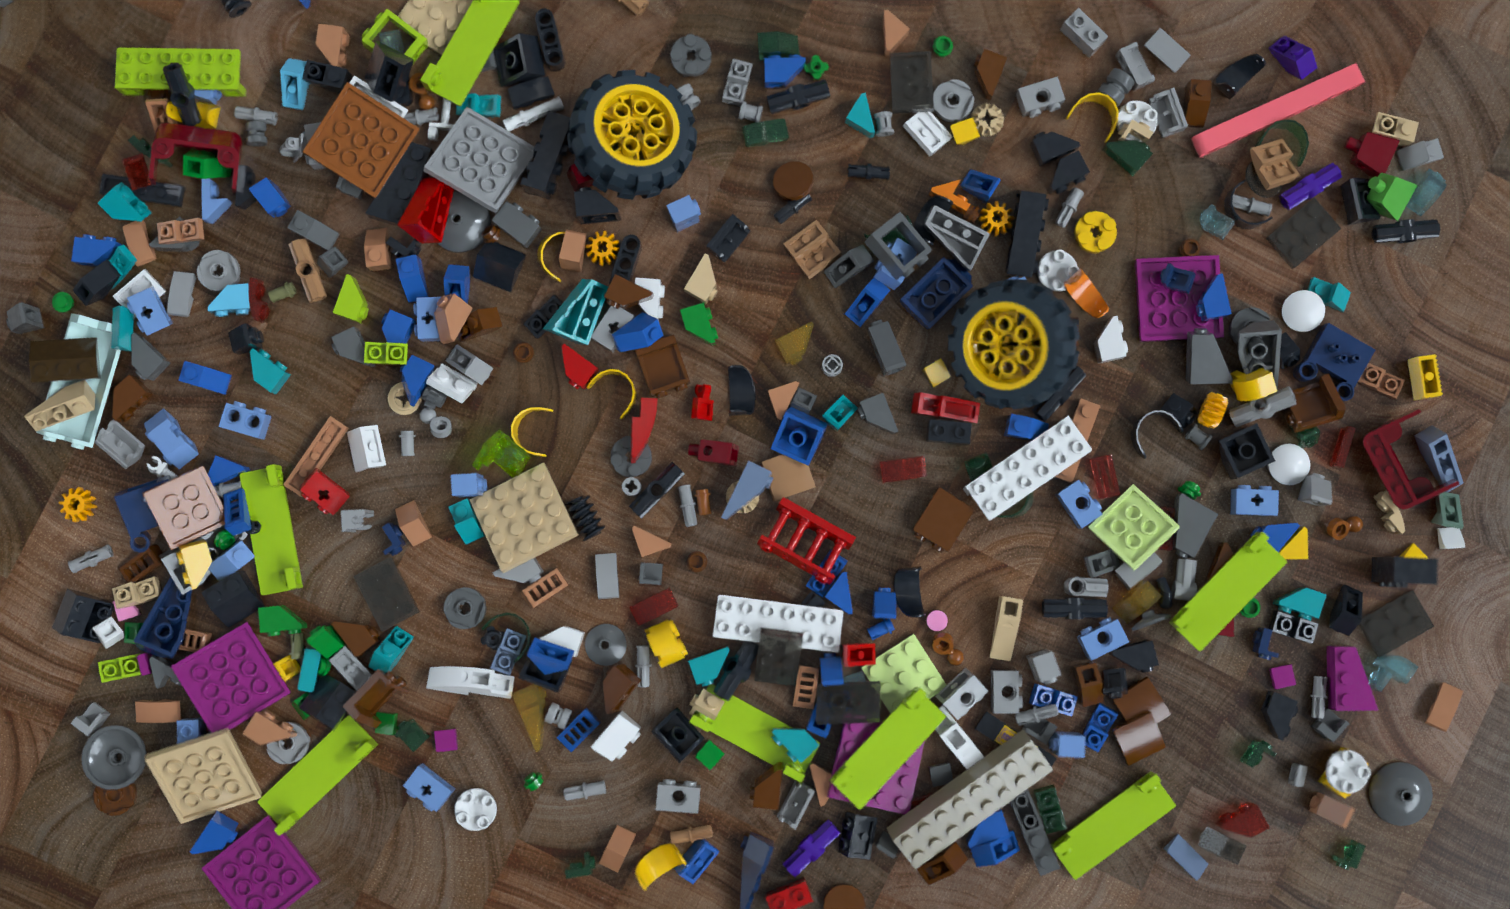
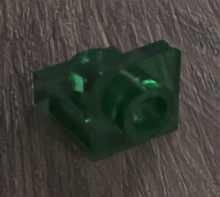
(1307, 437)
(411, 734)
(1253, 754)
(1353, 854)
(577, 869)

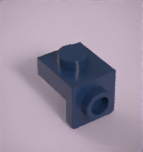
(1177, 279)
(395, 536)
(1261, 642)

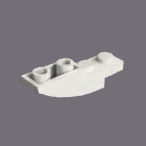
(469, 679)
(958, 741)

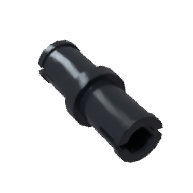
(868, 171)

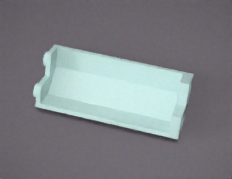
(83, 428)

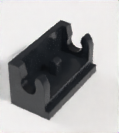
(728, 238)

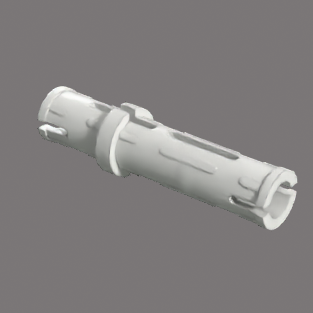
(533, 114)

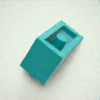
(708, 666)

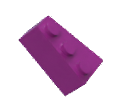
(1347, 681)

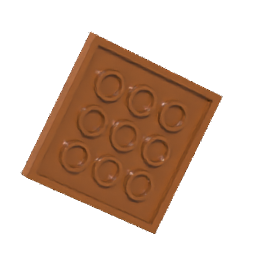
(361, 140)

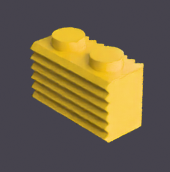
(1424, 377)

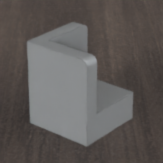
(91, 720)

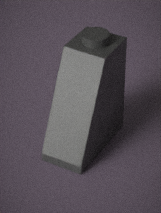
(886, 348)
(1205, 359)
(1193, 523)

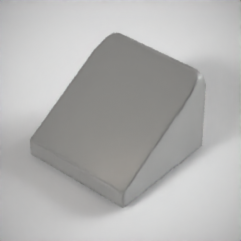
(1297, 775)

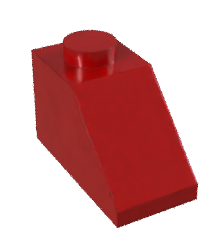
(577, 368)
(858, 654)

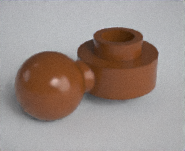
(425, 101)
(1339, 528)
(954, 656)

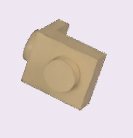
(1139, 130)
(706, 704)

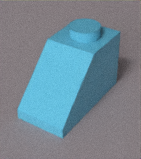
(293, 87)

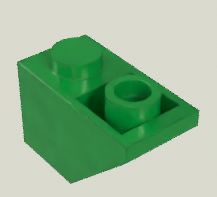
(203, 165)
(697, 323)
(278, 619)
(326, 641)

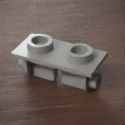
(293, 147)

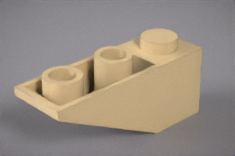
(63, 405)
(1005, 627)

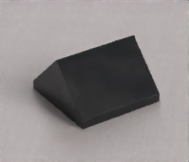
(1355, 201)
(498, 265)
(551, 681)
(678, 734)

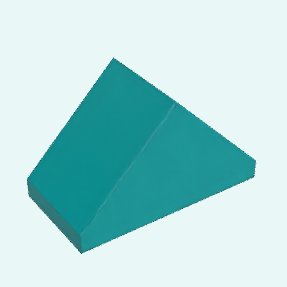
(860, 117)
(839, 413)

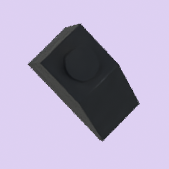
(1052, 147)
(1347, 610)
(1137, 655)

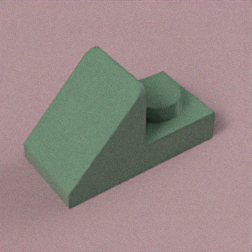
(1448, 511)

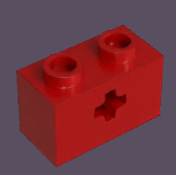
(319, 481)
(790, 895)

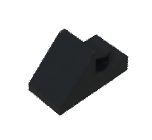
(244, 197)

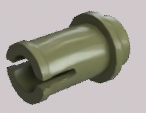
(282, 292)
(297, 650)

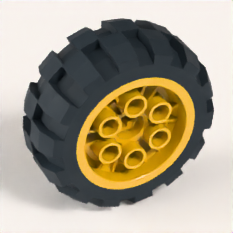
(642, 102)
(1045, 319)

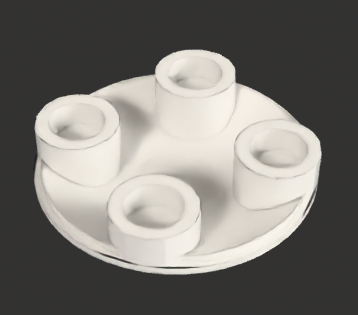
(1139, 112)
(1056, 269)
(1303, 310)
(1290, 464)
(1347, 771)
(475, 809)

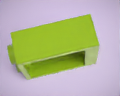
(413, 51)

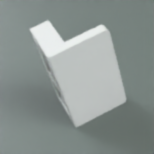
(366, 448)

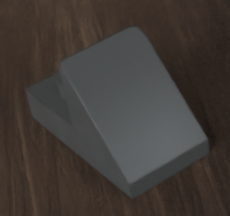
(1101, 563)
(162, 672)

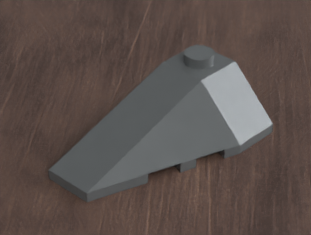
(1260, 348)
(175, 570)

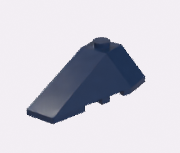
(166, 623)
(755, 859)

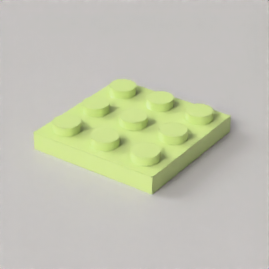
(1133, 527)
(902, 670)

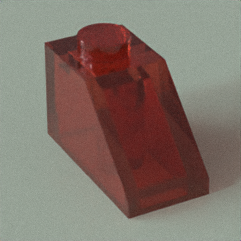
(136, 171)

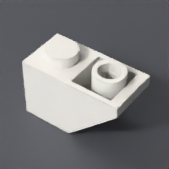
(652, 306)
(1109, 343)
(566, 637)

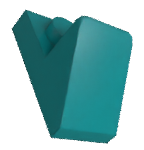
(1332, 295)
(466, 521)

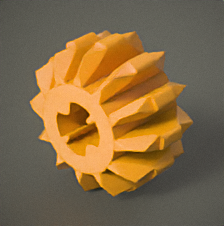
(989, 213)
(595, 251)
(1212, 410)
(82, 509)

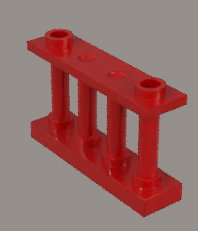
(805, 520)

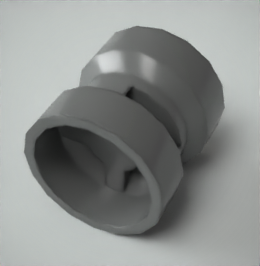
(256, 133)

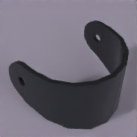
(1238, 74)
(941, 202)
(1230, 212)
(741, 391)
(1134, 433)
(907, 591)

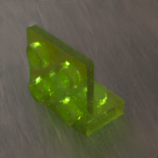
(504, 453)

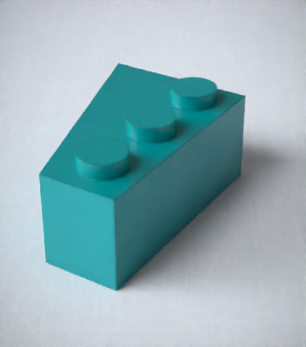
(579, 312)

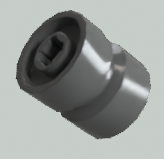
(1117, 85)

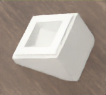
(1450, 538)
(108, 632)

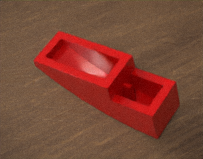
(945, 407)
(642, 427)

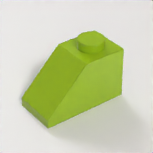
(351, 301)

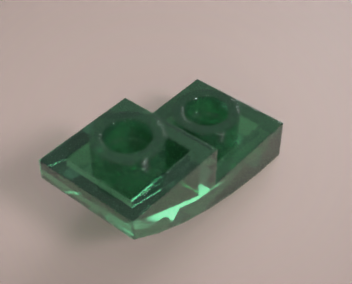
(766, 131)
(145, 148)
(1050, 809)

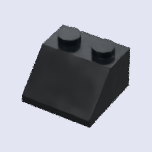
(518, 60)
(594, 208)
(233, 598)
(327, 702)

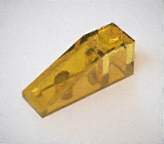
(531, 707)

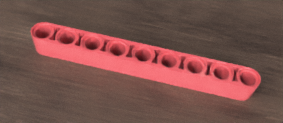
(1278, 110)

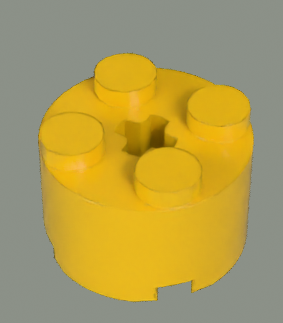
(665, 644)

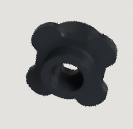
(486, 640)

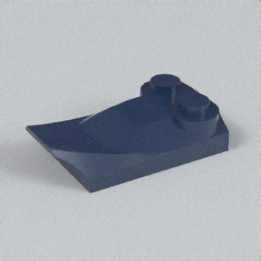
(937, 292)

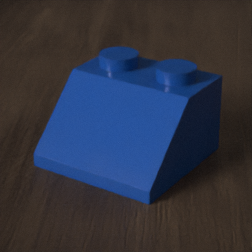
(799, 435)

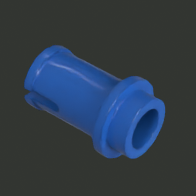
(881, 629)

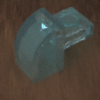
(1427, 192)
(1391, 666)

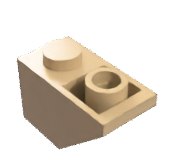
(1396, 128)

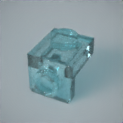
(1216, 222)

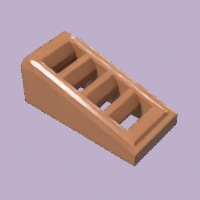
(528, 598)
(205, 640)
(806, 669)

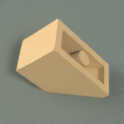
(702, 282)

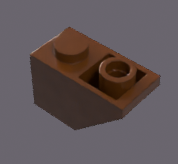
(480, 323)
(128, 397)
(1088, 683)

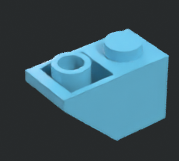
(231, 300)

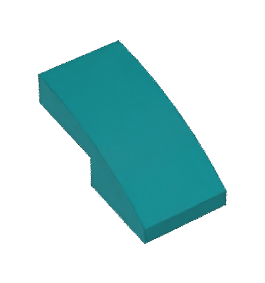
(482, 104)
(123, 261)

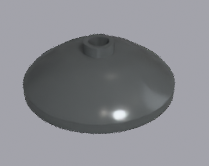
(466, 233)
(101, 760)
(1387, 793)

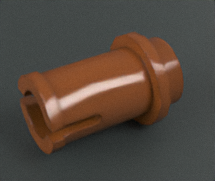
(703, 501)

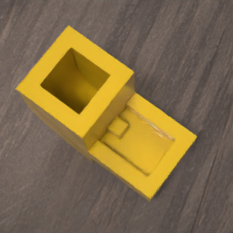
(1253, 385)

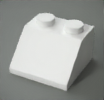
(617, 736)

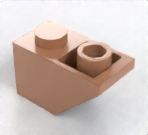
(332, 43)
(266, 729)

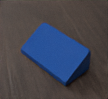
(698, 859)

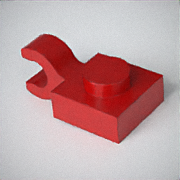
(702, 407)

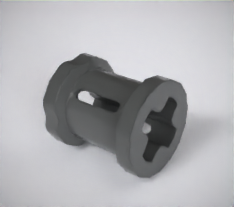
(1198, 436)

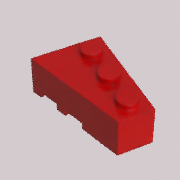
(427, 211)

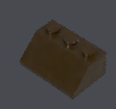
(64, 360)

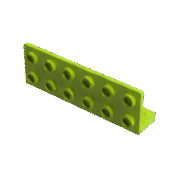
(469, 49)
(205, 69)
(275, 543)
(1228, 591)
(752, 731)
(888, 748)
(317, 774)
(1113, 825)

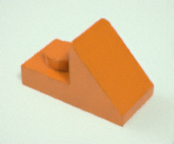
(946, 190)

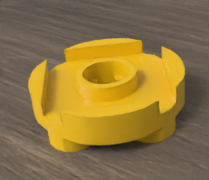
(1085, 238)

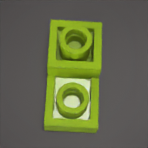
(385, 353)
(119, 668)

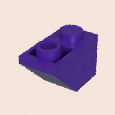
(1294, 57)

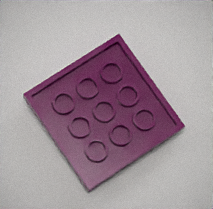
(1167, 312)
(231, 679)
(898, 790)
(261, 870)

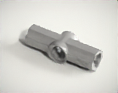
(1274, 402)

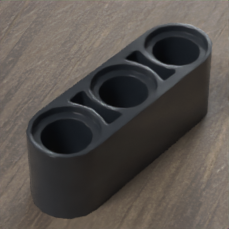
(550, 30)
(626, 254)

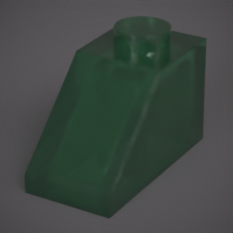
(777, 44)
(1128, 154)

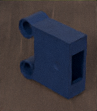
(1337, 355)
(137, 513)

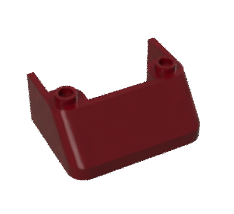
(169, 135)
(1401, 490)

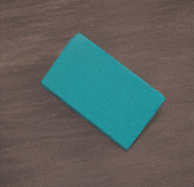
(122, 328)
(309, 670)

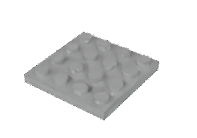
(480, 160)

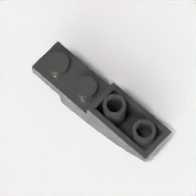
(1034, 833)

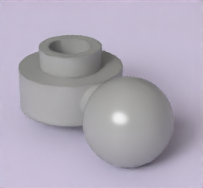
(429, 417)

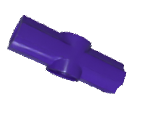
(1310, 186)
(811, 848)

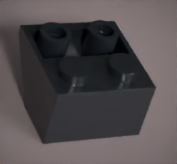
(388, 72)
(80, 613)

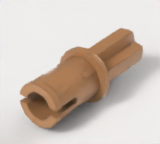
(691, 834)

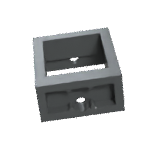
(887, 257)

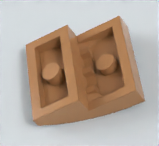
(1273, 164)
(812, 249)
(789, 476)

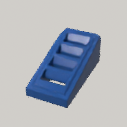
(242, 522)
(590, 717)

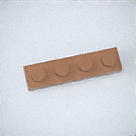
(1084, 420)
(317, 453)

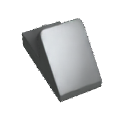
(1419, 154)

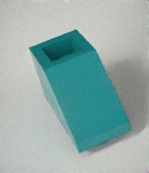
(123, 204)
(266, 372)
(1303, 601)
(391, 650)
(797, 741)

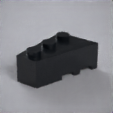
(1404, 570)

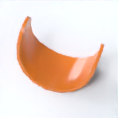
(1086, 294)

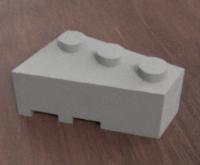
(956, 236)

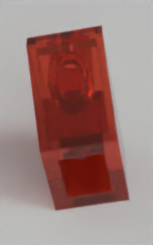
(1245, 821)

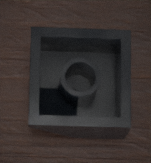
(1244, 451)

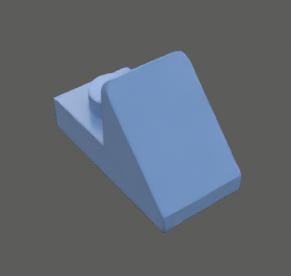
(211, 206)

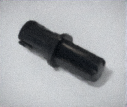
(791, 208)

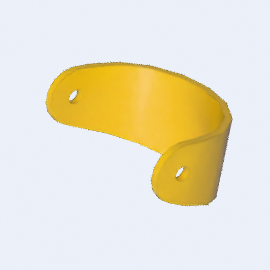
(1104, 100)
(208, 112)
(540, 254)
(617, 372)
(514, 427)
(657, 863)

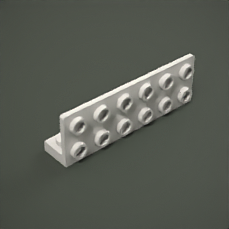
(1028, 468)
(744, 617)

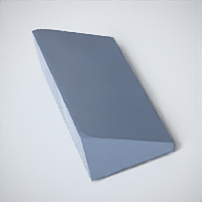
(1186, 857)

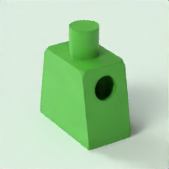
(1390, 195)

